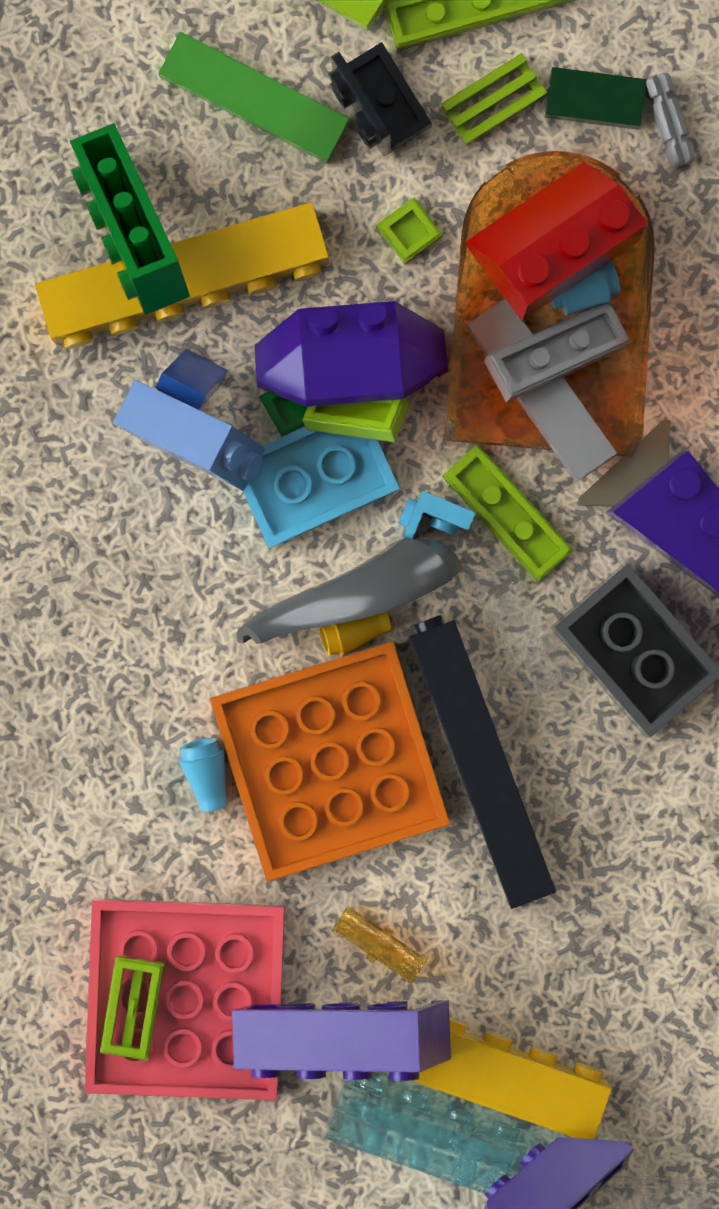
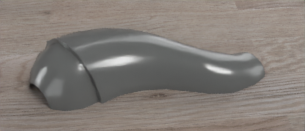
(383, 582)

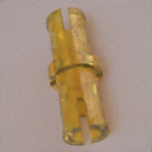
(379, 944)

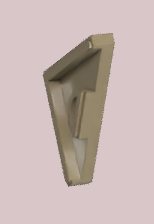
(630, 471)

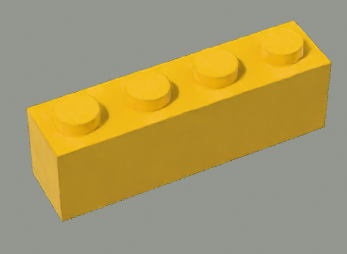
(521, 1082)

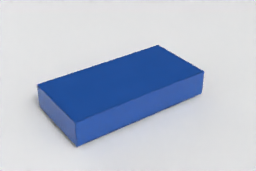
(191, 379)

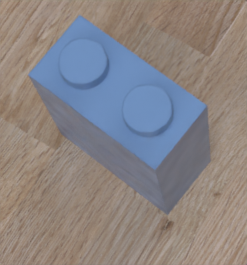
(190, 435)

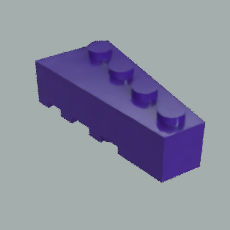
(677, 517)

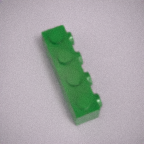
(130, 219)

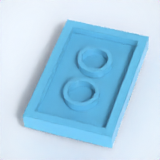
(315, 479)

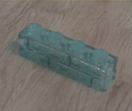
(424, 1137)

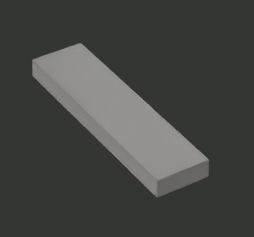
(551, 407)

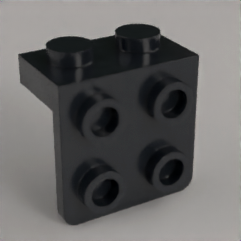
(381, 98)

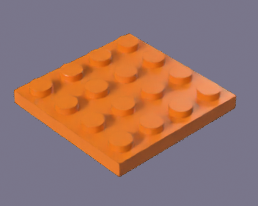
(329, 761)

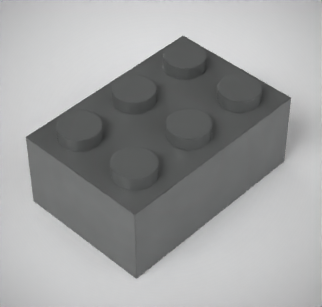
(636, 650)

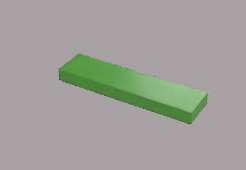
(253, 97)

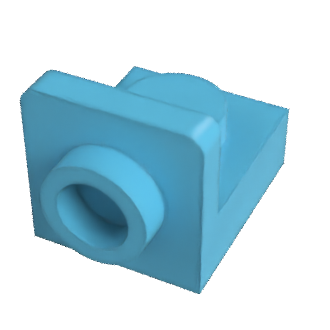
(444, 515)

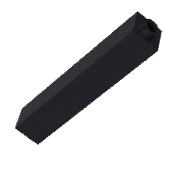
(481, 762)

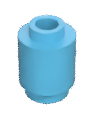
(590, 292)

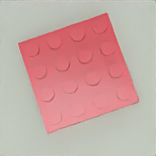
(214, 963)

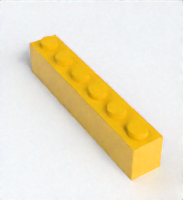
(213, 267)

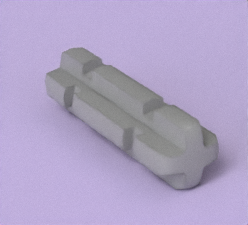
(670, 120)

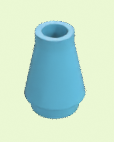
(205, 771)

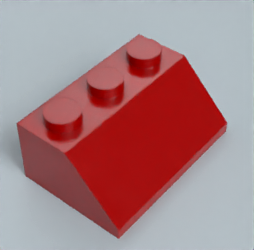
(557, 238)

